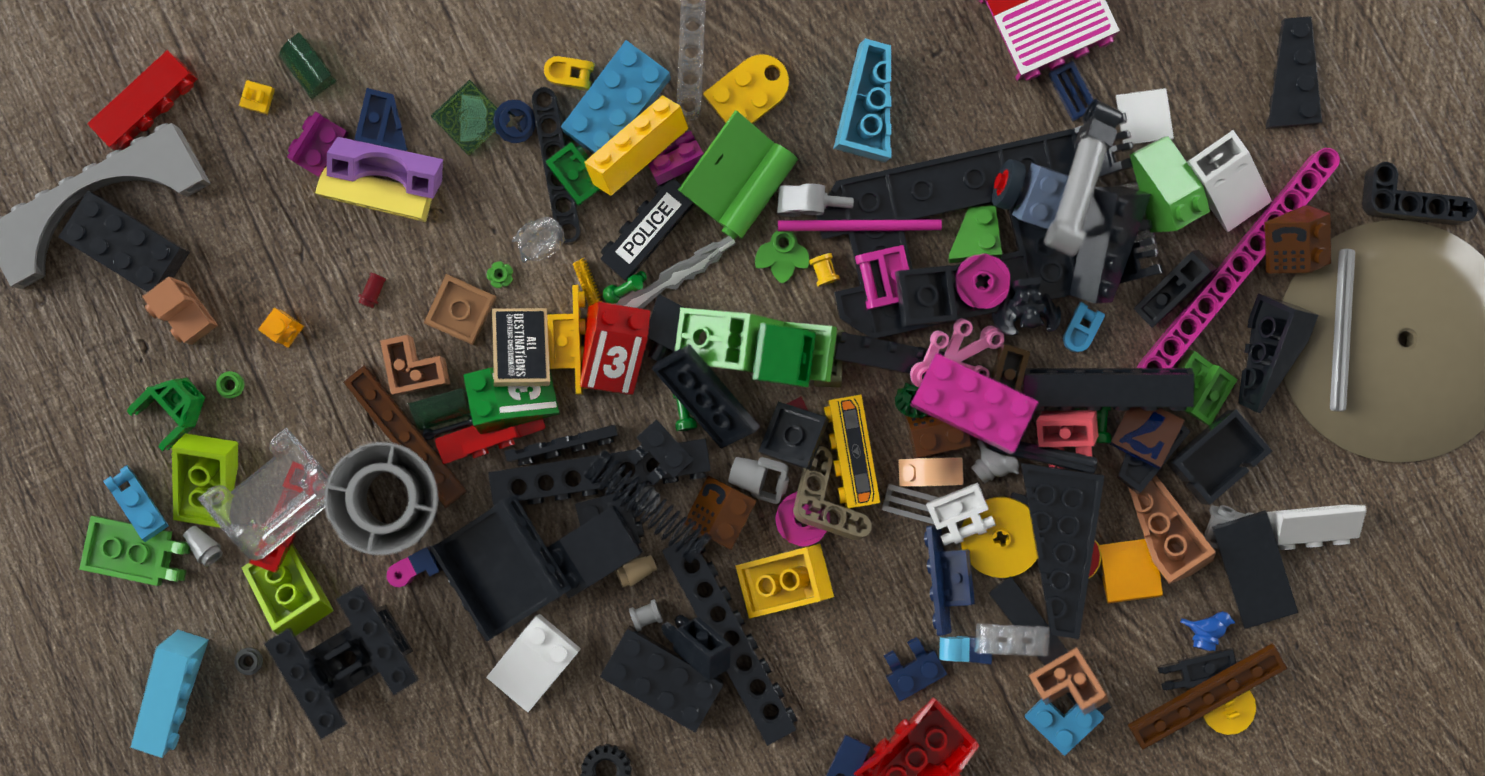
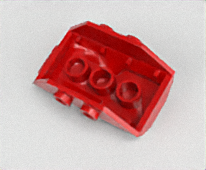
(923, 746)

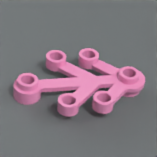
(953, 351)

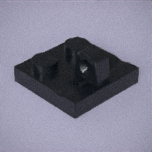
(794, 435)

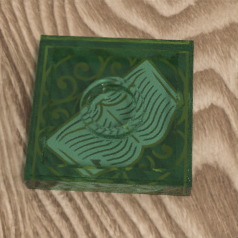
(467, 117)

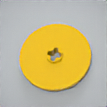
(1010, 557)

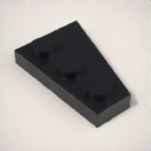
(1137, 473)

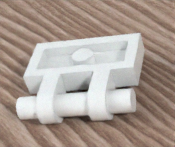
(959, 506)

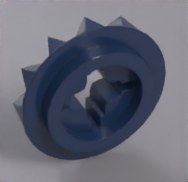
(525, 126)

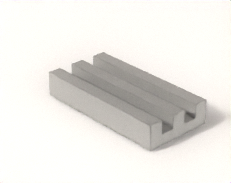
(888, 498)

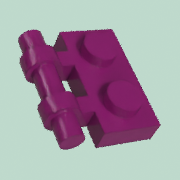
(674, 163)

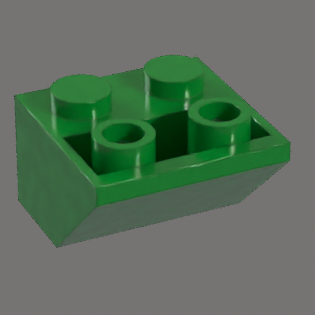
(784, 355)

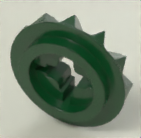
(904, 399)

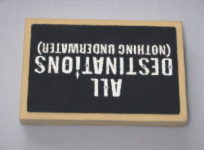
(520, 347)

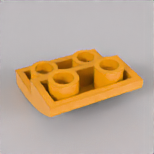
(1129, 572)

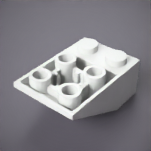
(1230, 181)

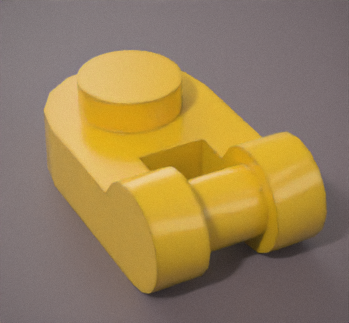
(559, 71)

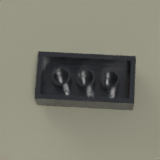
(123, 243)
(661, 679)

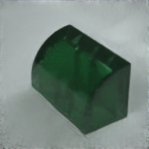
(306, 66)
(440, 409)

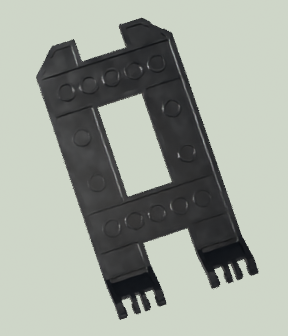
(955, 185)

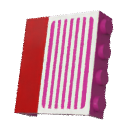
(1050, 31)

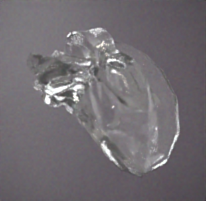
(539, 239)

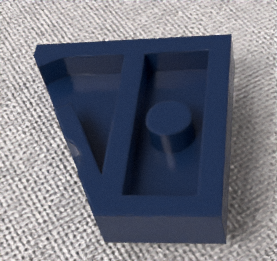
(380, 121)

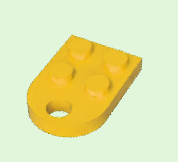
(748, 89)

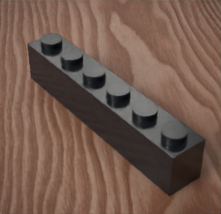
(1110, 388)

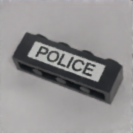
(647, 230)

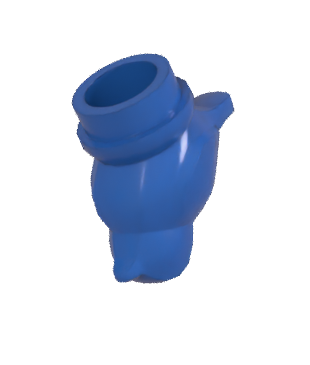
(1209, 630)

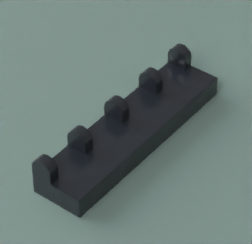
(878, 352)

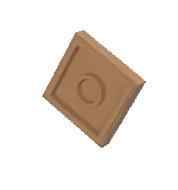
(460, 309)

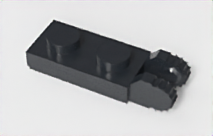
(1197, 668)

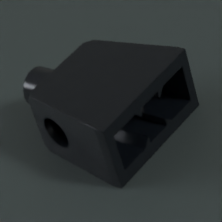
(663, 327)

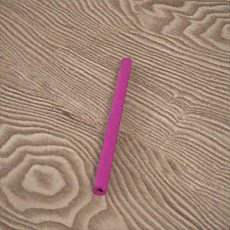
(859, 225)

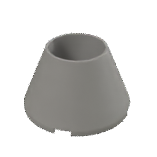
(348, 505)

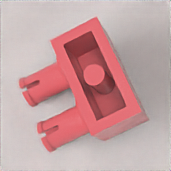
(1068, 429)

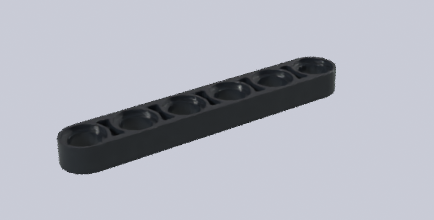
(554, 139)

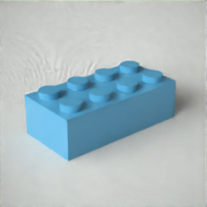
(616, 97)

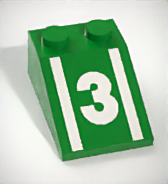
(506, 406)

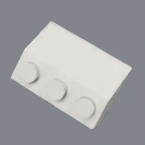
(1317, 525)

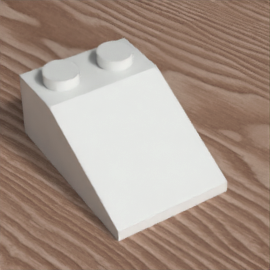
(533, 662)

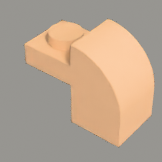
(930, 472)

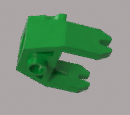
(179, 400)

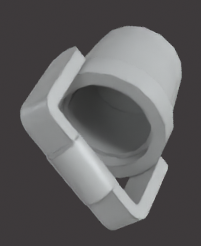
(752, 475)

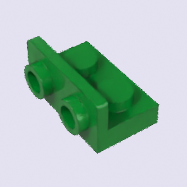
(572, 172)

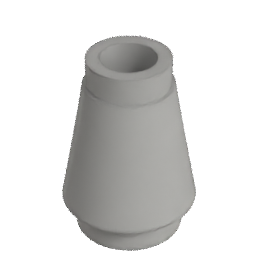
(203, 546)

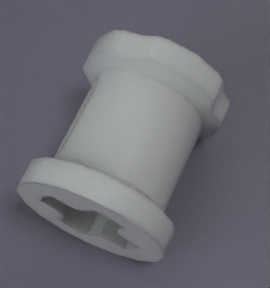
(646, 615)

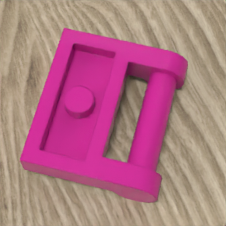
(889, 262)

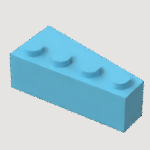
(866, 110)
(168, 692)

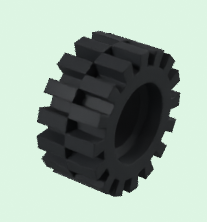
(606, 753)

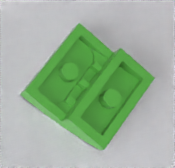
(1211, 386)

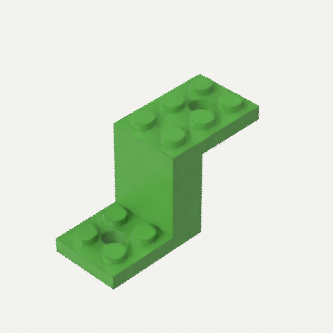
(733, 341)

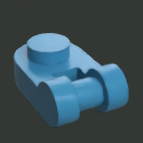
(1078, 337)

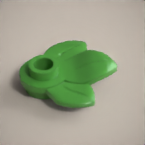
(782, 259)

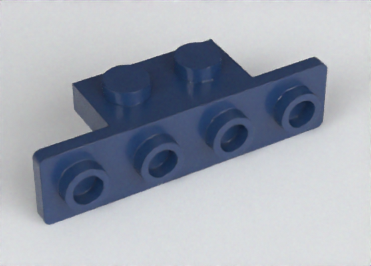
(950, 579)

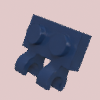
(916, 674)

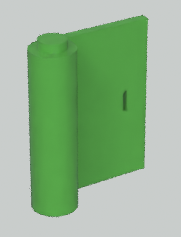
(738, 175)

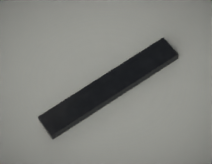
(1022, 612)

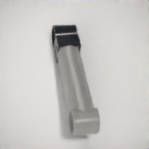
(1092, 141)

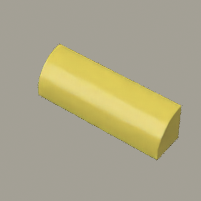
(375, 195)

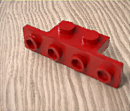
(471, 442)

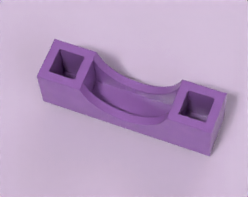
(356, 159)

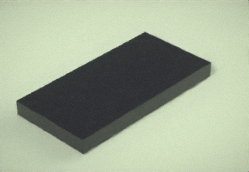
(705, 396)
(1255, 569)

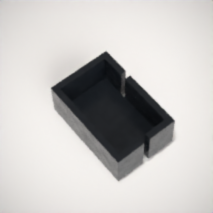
(1215, 455)

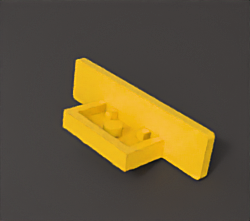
(565, 338)

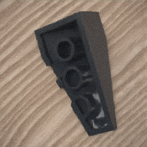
(1275, 343)

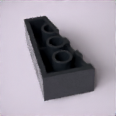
(1107, 243)

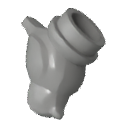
(994, 464)

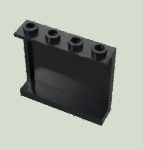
(500, 568)

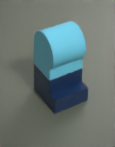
(961, 650)

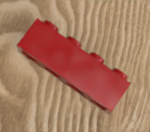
(142, 101)

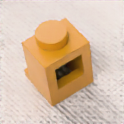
(281, 327)

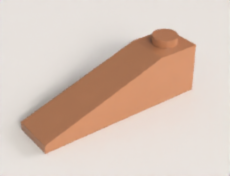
(1171, 536)

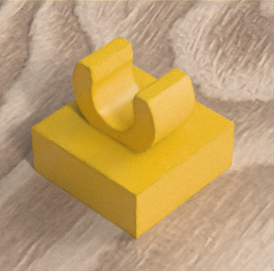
(256, 97)

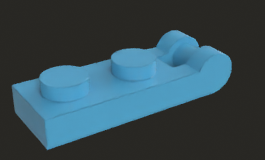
(136, 504)

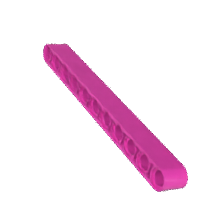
(1242, 251)

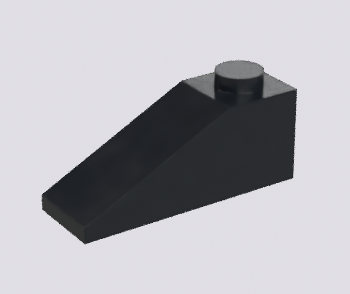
(1175, 287)

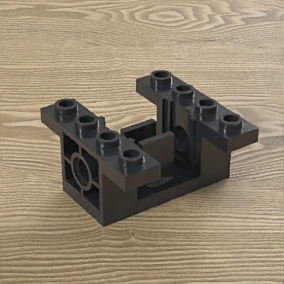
(323, 672)

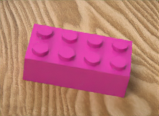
(974, 403)

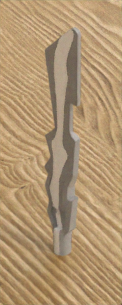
(677, 273)

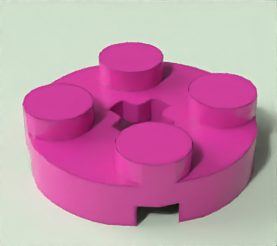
(967, 278)
(793, 531)

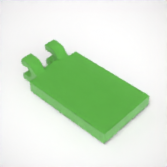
(119, 552)

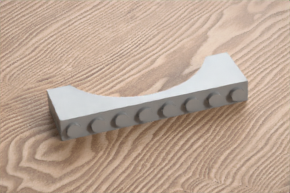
(28, 228)

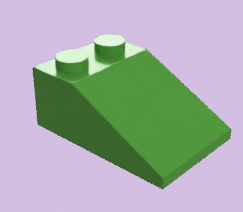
(1174, 188)

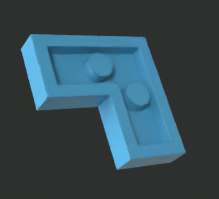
(1061, 729)

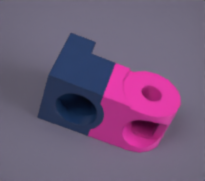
(404, 571)

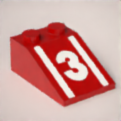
(614, 347)

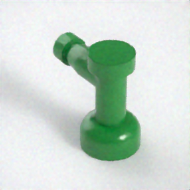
(634, 283)
(1102, 418)
(685, 422)

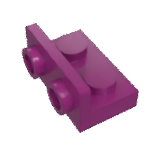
(314, 142)

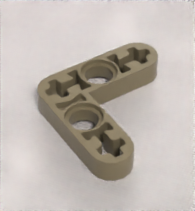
(816, 501)

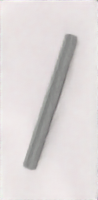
(1342, 330)

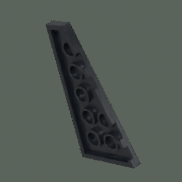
(1064, 526)

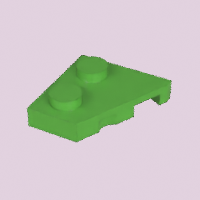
(977, 235)

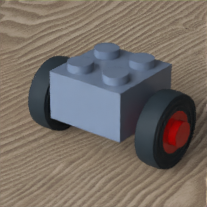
(1038, 195)

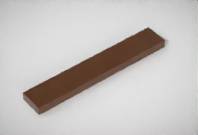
(402, 431)
(1207, 696)

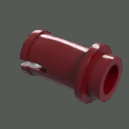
(372, 290)

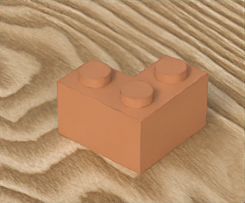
(179, 305)
(406, 372)
(1070, 675)

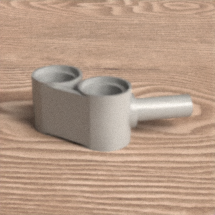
(808, 200)

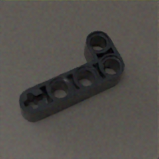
(1417, 201)

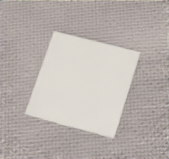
(1146, 115)

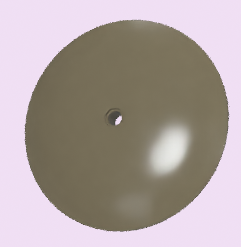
(1399, 398)

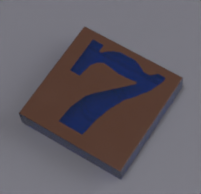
(1147, 434)

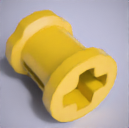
(824, 269)

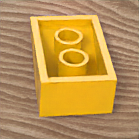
(784, 581)

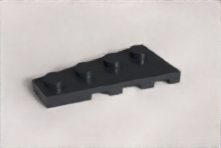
(1295, 87)
(553, 449)

